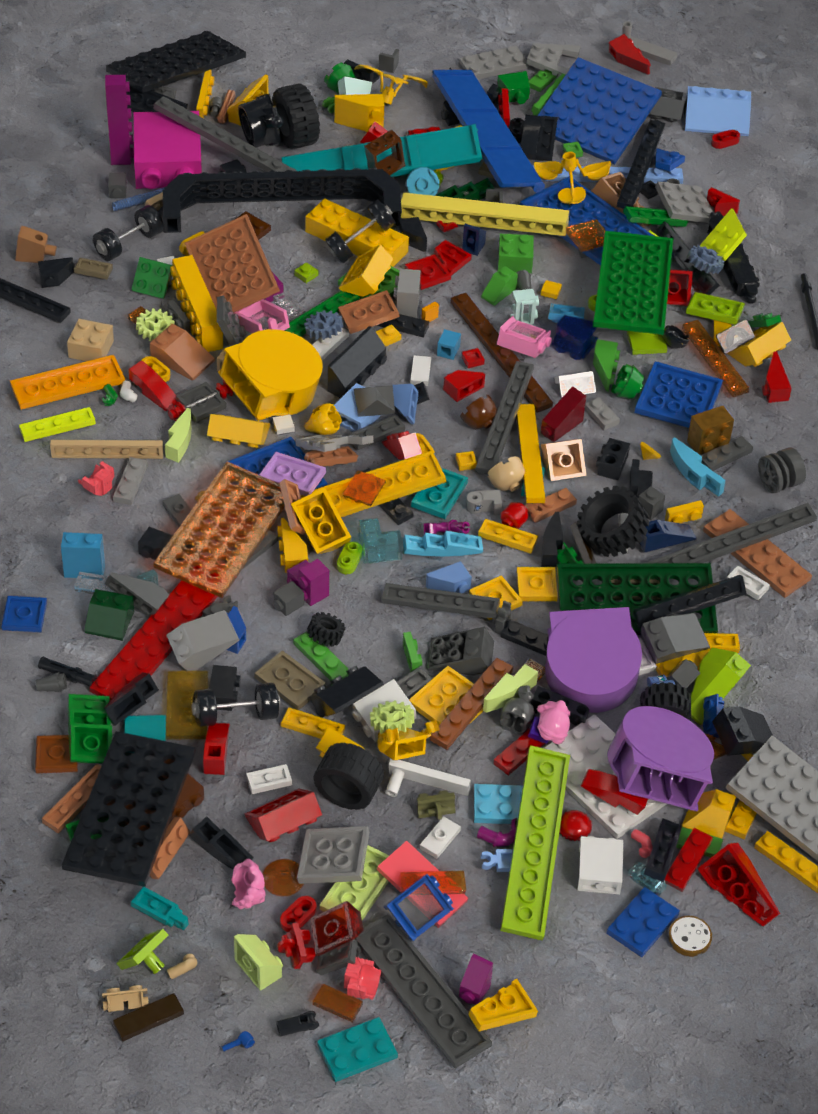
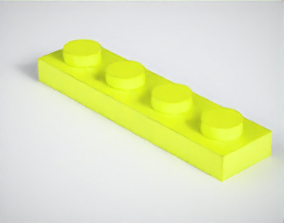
(57, 424)

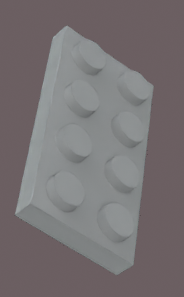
(495, 62)

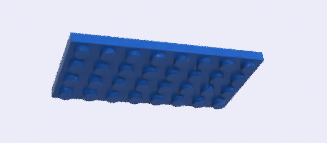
(589, 209)

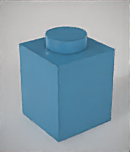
(448, 344)

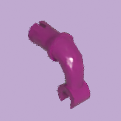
(452, 525)
(498, 839)

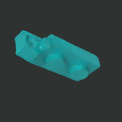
(159, 908)

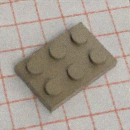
(291, 679)

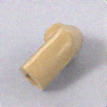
(189, 963)

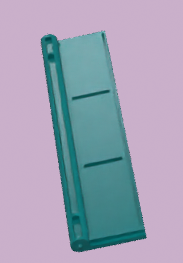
(429, 150)

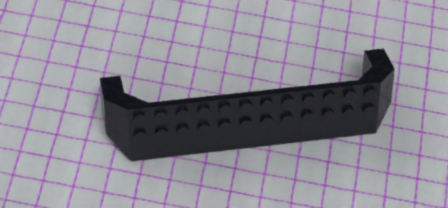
(268, 186)

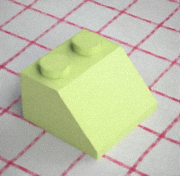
(257, 960)

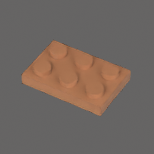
(368, 312)

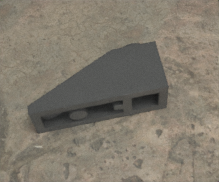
(146, 594)

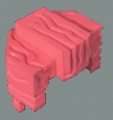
(100, 481)
(362, 979)

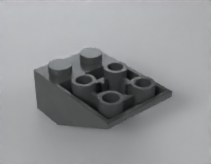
(465, 651)

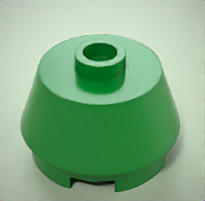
(339, 72)
(628, 382)

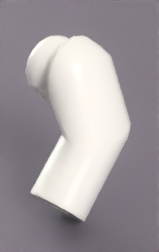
(126, 393)

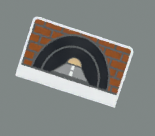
(582, 381)

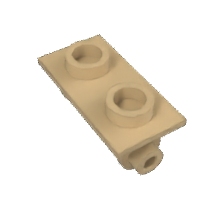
(116, 998)

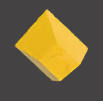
(713, 813)

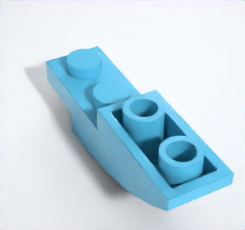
(693, 470)

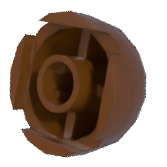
(480, 413)

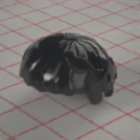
(675, 337)

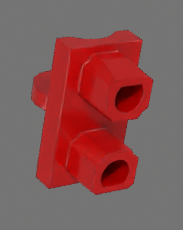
(293, 946)

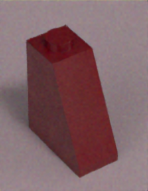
(564, 415)

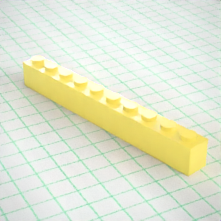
(485, 214)

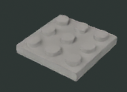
(684, 202)
(333, 855)

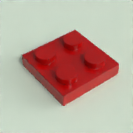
(432, 271)

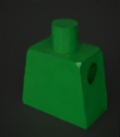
(517, 86)

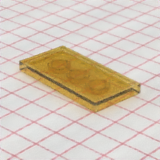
(180, 692)

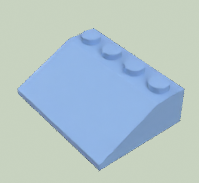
(717, 110)

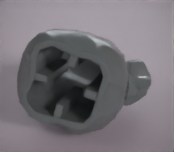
(518, 712)

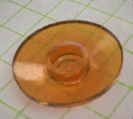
(282, 884)

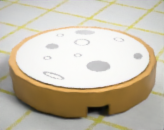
(690, 936)

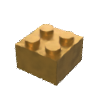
(710, 430)

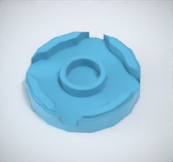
(423, 181)

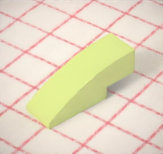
(179, 437)
(509, 687)

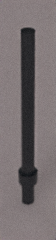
(806, 289)

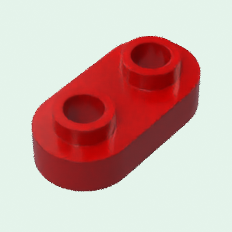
(295, 913)

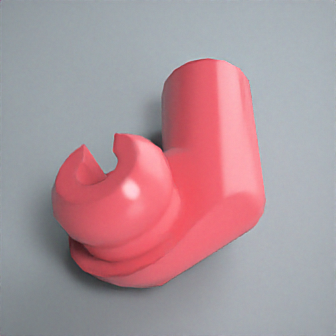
(645, 842)

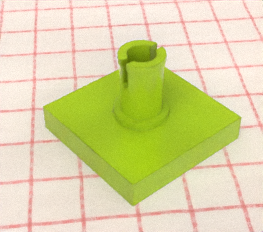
(144, 952)

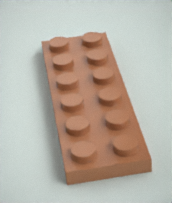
(763, 557)

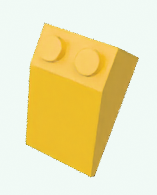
(359, 110)

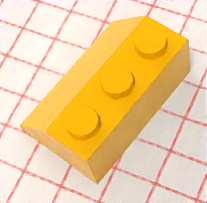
(255, 89)
(367, 272)
(762, 347)
(237, 430)
(321, 522)

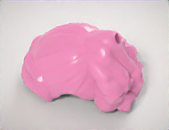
(554, 721)
(248, 884)

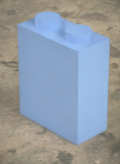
(348, 411)

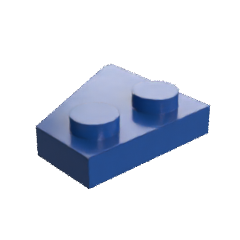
(668, 160)

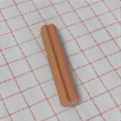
(228, 100)

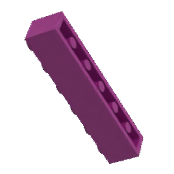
(118, 119)

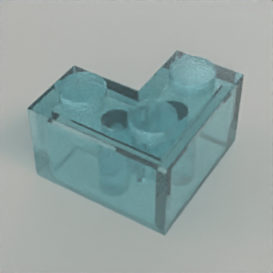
(379, 545)

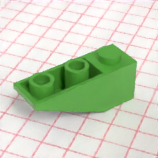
(604, 361)

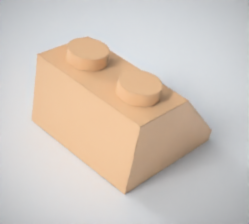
(564, 459)

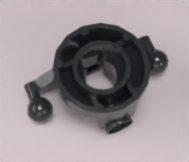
(258, 123)

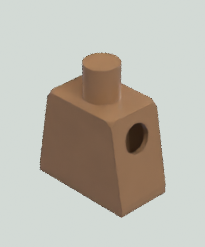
(33, 246)

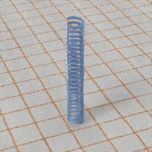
(137, 201)

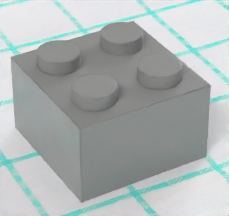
(407, 292)

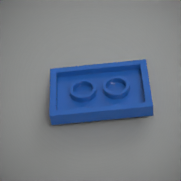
(643, 922)

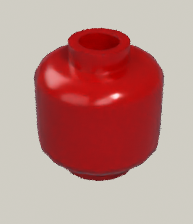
(514, 515)

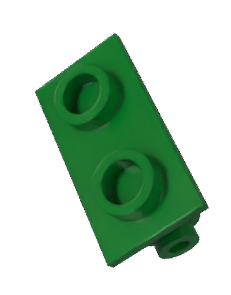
(567, 556)

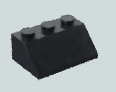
(344, 690)

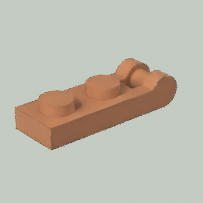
(339, 456)
(553, 503)

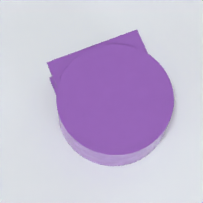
(593, 657)
(661, 757)

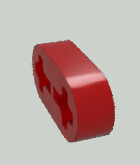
(725, 139)

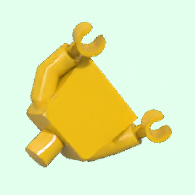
(405, 744)

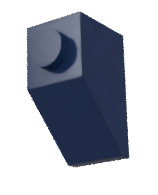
(473, 239)

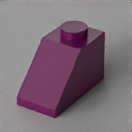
(476, 980)

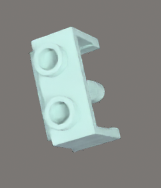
(522, 298)

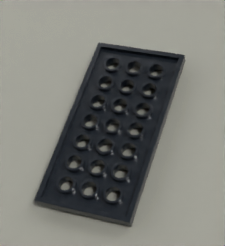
(176, 61)
(158, 821)

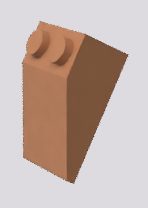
(180, 352)

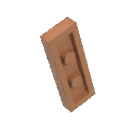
(291, 494)
(173, 839)

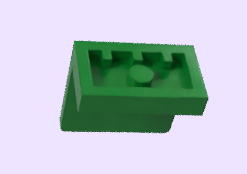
(151, 277)

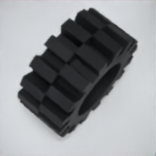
(326, 629)

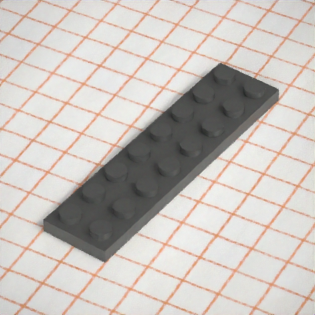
(422, 991)

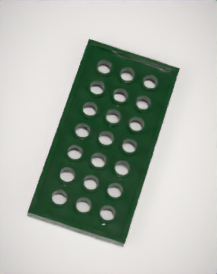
(626, 590)

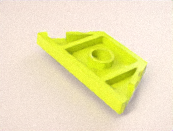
(725, 235)

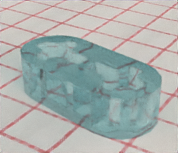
(654, 885)

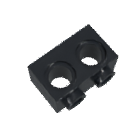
(613, 459)

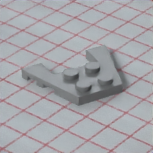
(548, 56)
(331, 442)

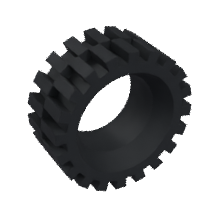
(602, 508)

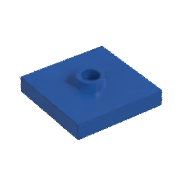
(24, 614)

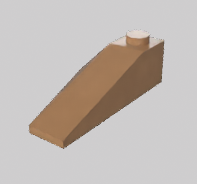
(609, 190)

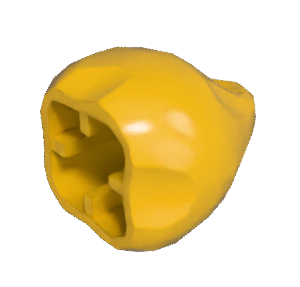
(324, 420)

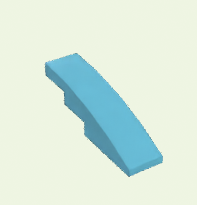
(443, 545)

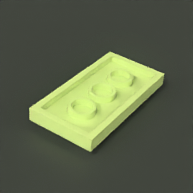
(359, 893)

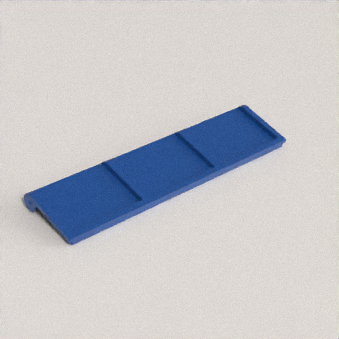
(497, 144)

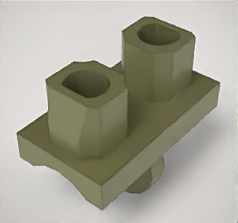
(435, 805)

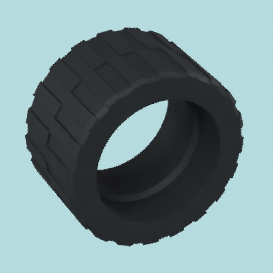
(348, 776)

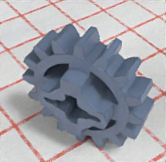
(705, 259)
(323, 325)

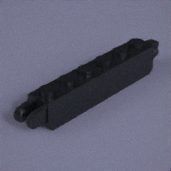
(738, 267)

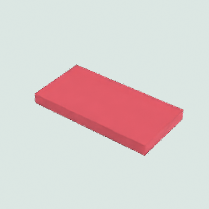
(408, 859)

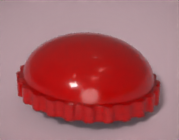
(574, 825)

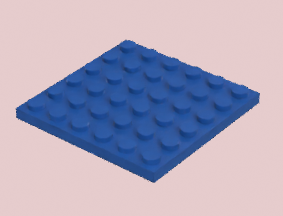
(599, 109)

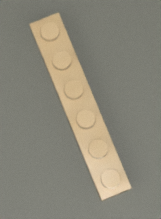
(107, 449)

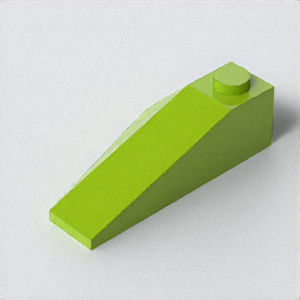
(718, 675)

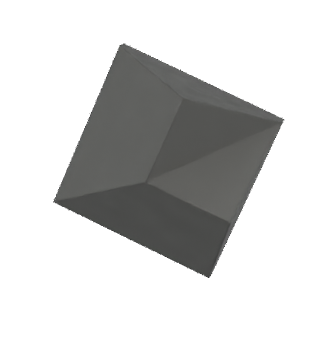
(374, 401)

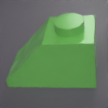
(500, 285)

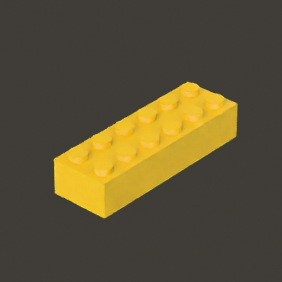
(331, 217)
(196, 302)

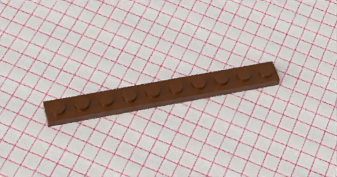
(505, 357)

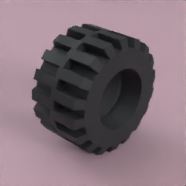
(669, 697)

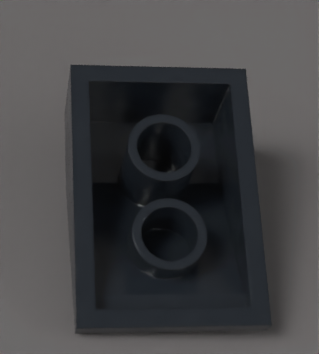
(741, 730)

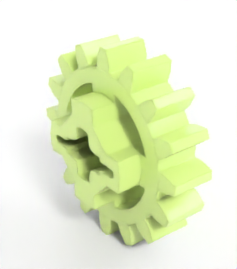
(153, 323)
(392, 716)

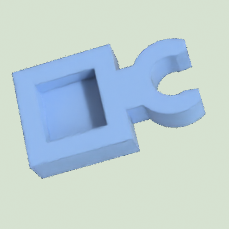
(500, 860)

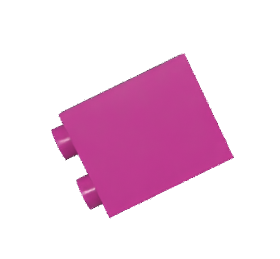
(163, 150)

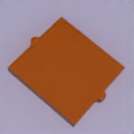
(364, 488)

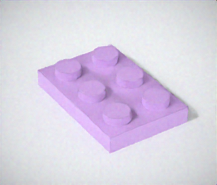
(298, 471)

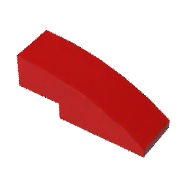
(152, 385)
(607, 788)

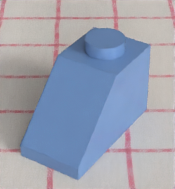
(406, 400)
(450, 578)

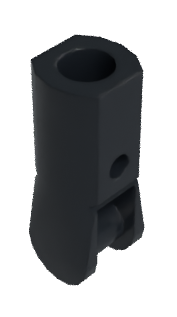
(293, 1024)

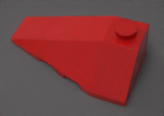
(737, 879)

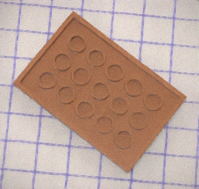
(233, 264)

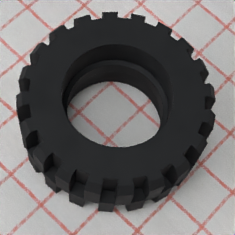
(299, 115)

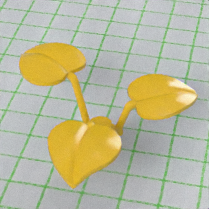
(388, 92)
(551, 169)

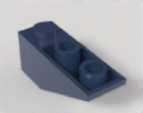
(665, 534)

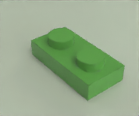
(410, 648)

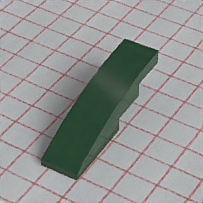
(468, 191)

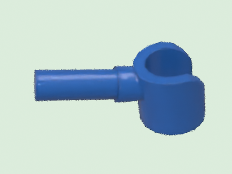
(244, 1038)

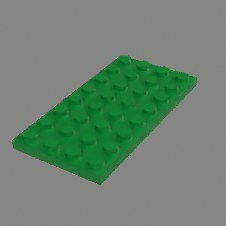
(633, 283)

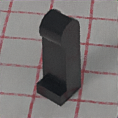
(578, 711)

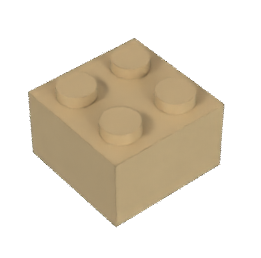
(90, 340)

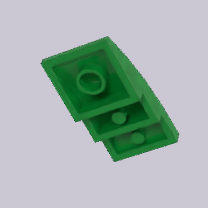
(88, 728)

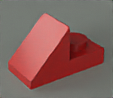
(722, 201)

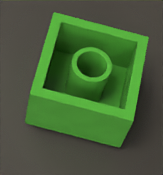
(516, 252)

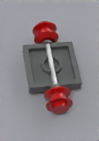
(201, 400)

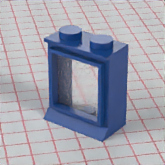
(419, 906)

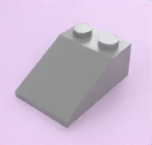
(202, 640)

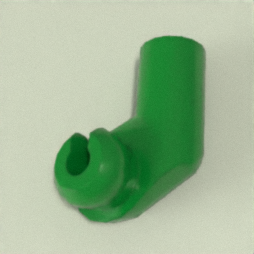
(111, 395)

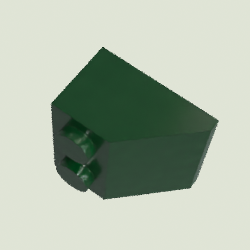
(109, 614)

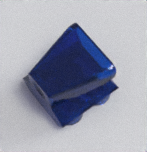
(574, 337)

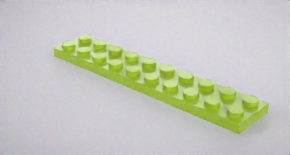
(535, 843)

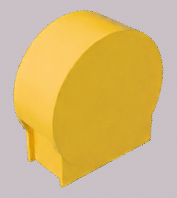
(273, 372)

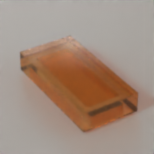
(337, 1003)

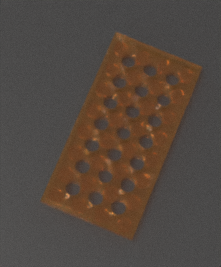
(228, 538)

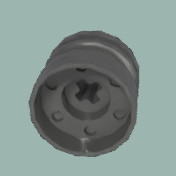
(782, 470)

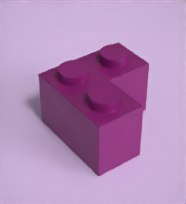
(311, 579)

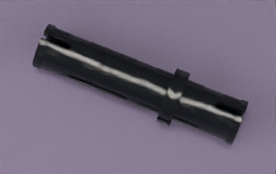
(74, 674)

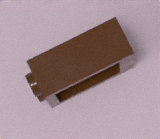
(377, 146)

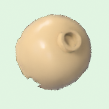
(507, 475)

